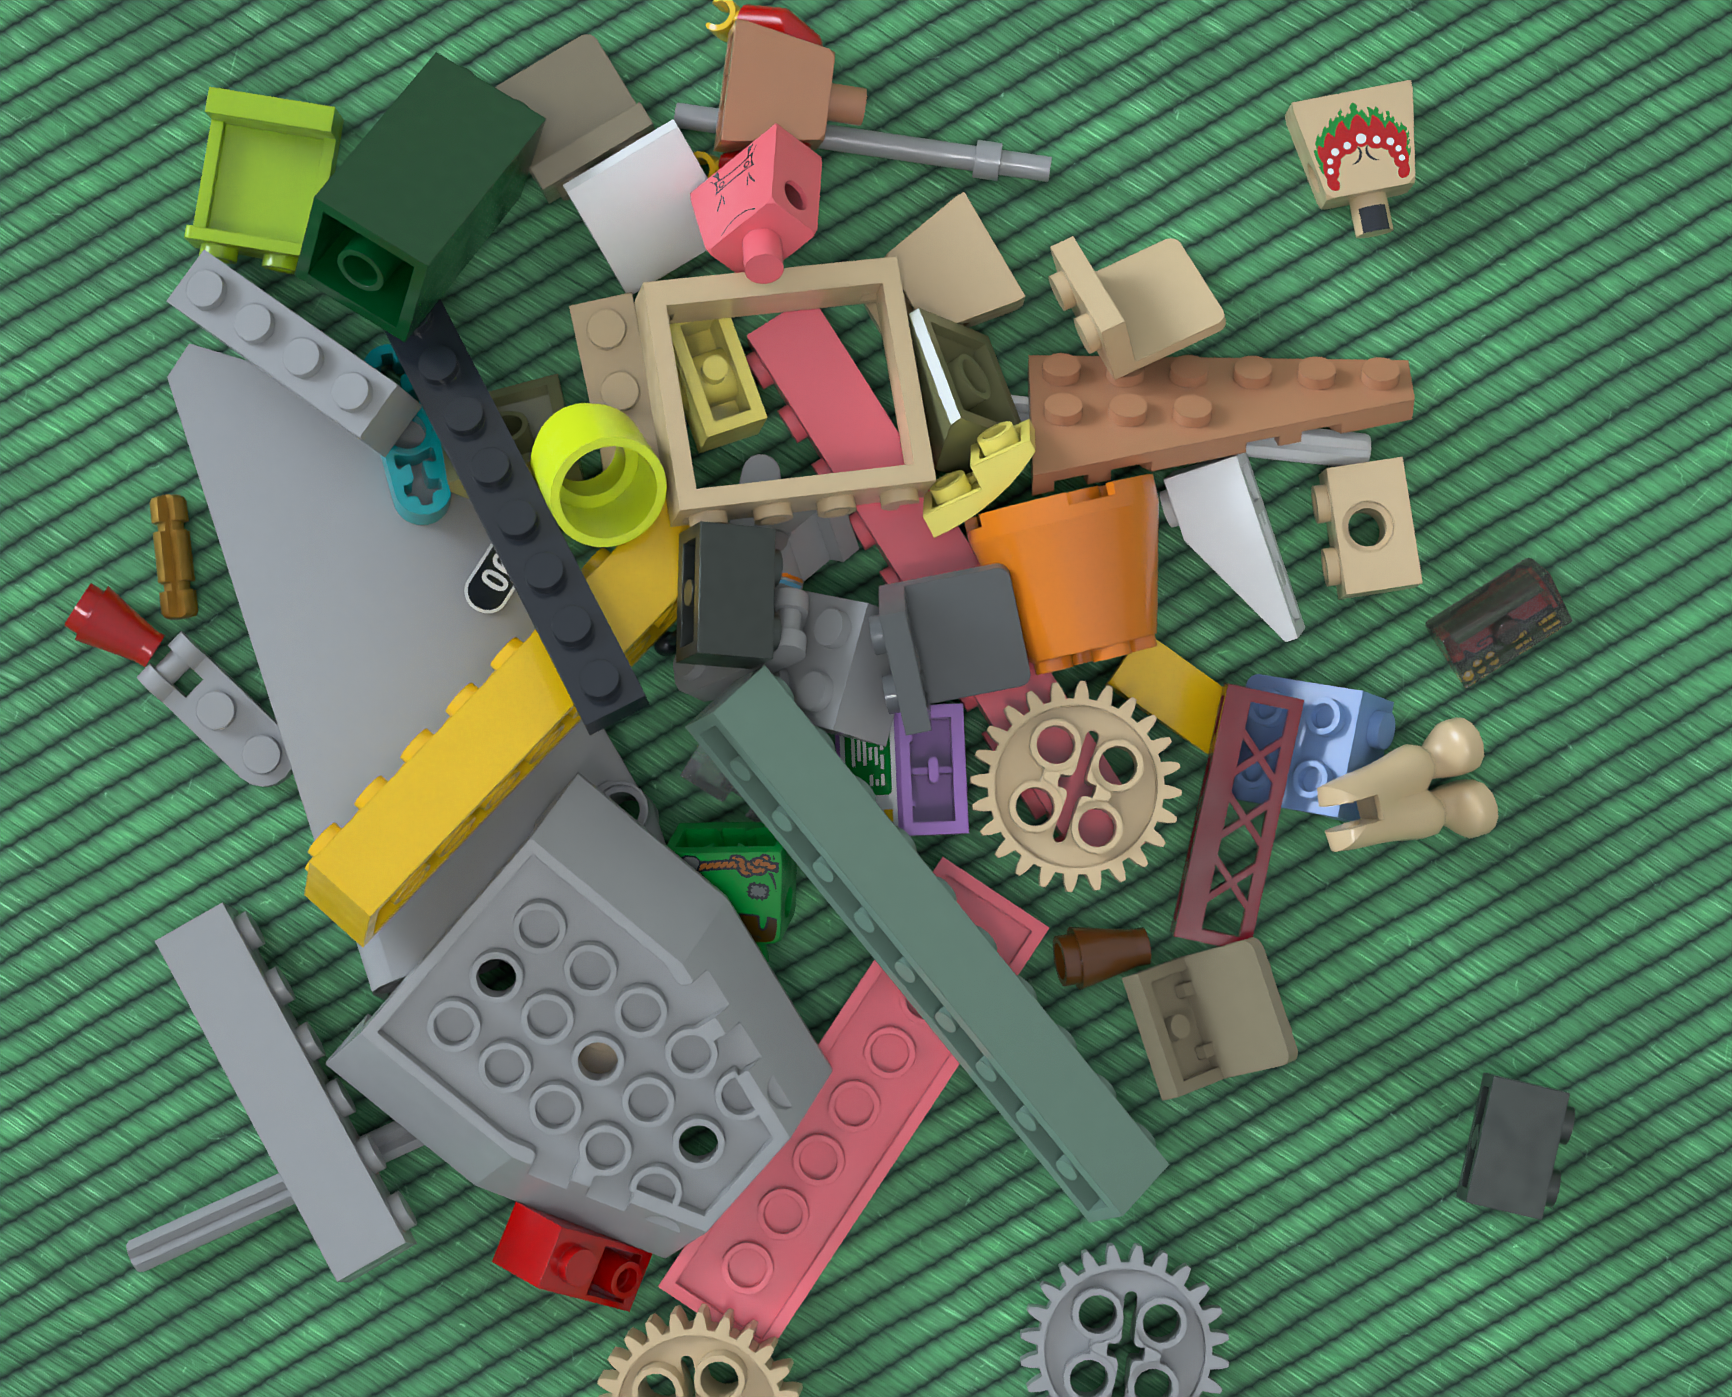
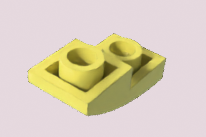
(995, 464)

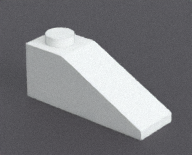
(1230, 530)

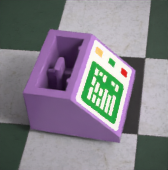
(919, 775)

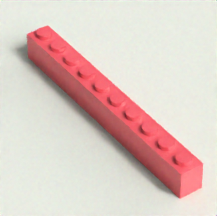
(852, 432)

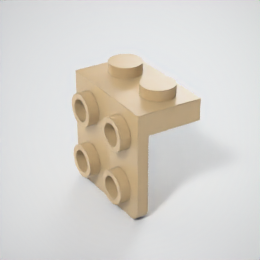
(1136, 305)

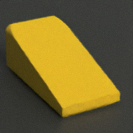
(1170, 690)

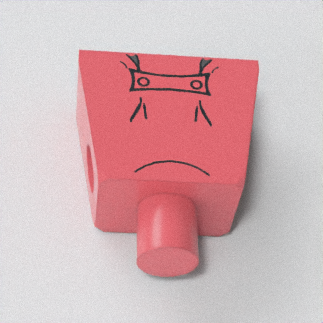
(761, 205)

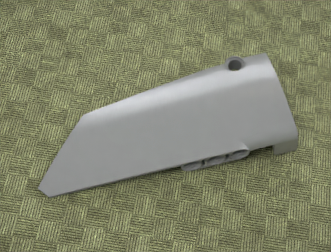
(363, 626)

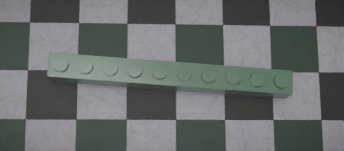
(928, 944)

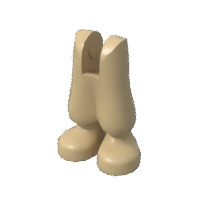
(1396, 797)

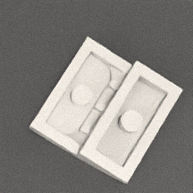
(642, 206)

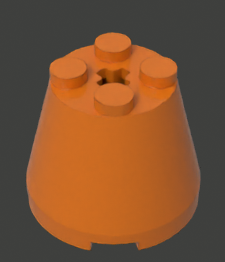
(1079, 570)

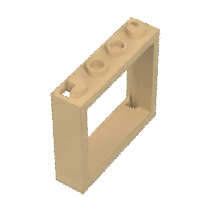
(797, 289)

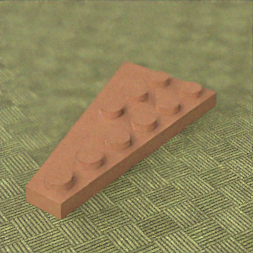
(1197, 408)

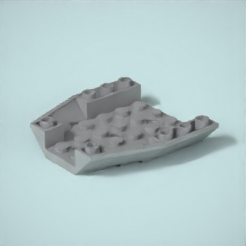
(612, 950)

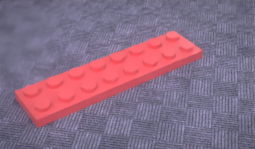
(810, 1194)

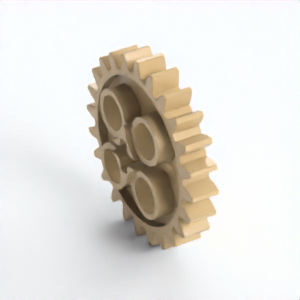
(1131, 806)
(705, 1343)

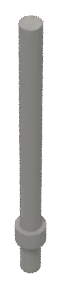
(985, 160)

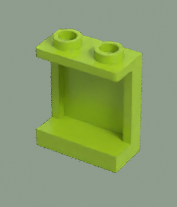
(262, 175)

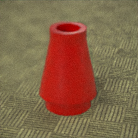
(113, 626)

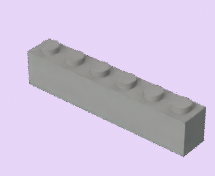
(287, 1093)

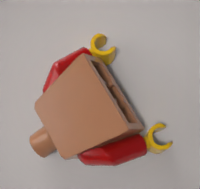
(775, 76)

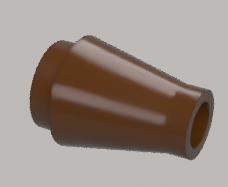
(1097, 954)

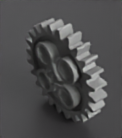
(1066, 1341)

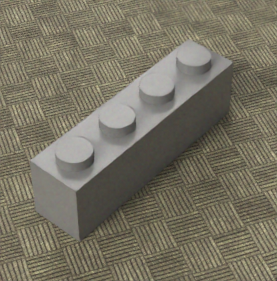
(294, 353)

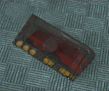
(1499, 621)

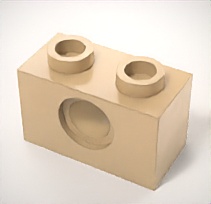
(1381, 492)

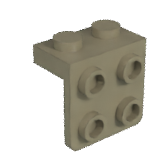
(584, 110)
(1210, 1017)

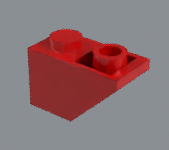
(570, 1259)

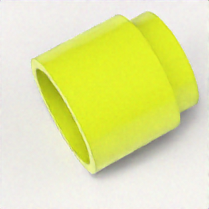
(613, 504)

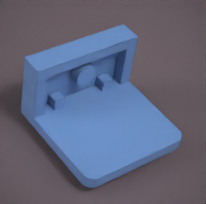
(1335, 736)

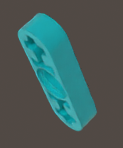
(433, 472)

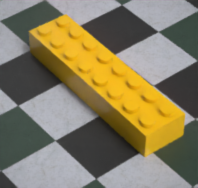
(483, 748)

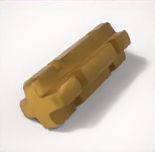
(173, 556)

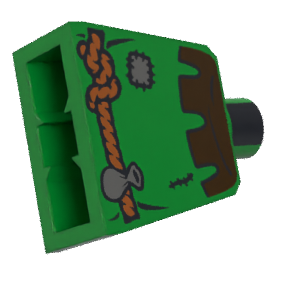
(748, 868)

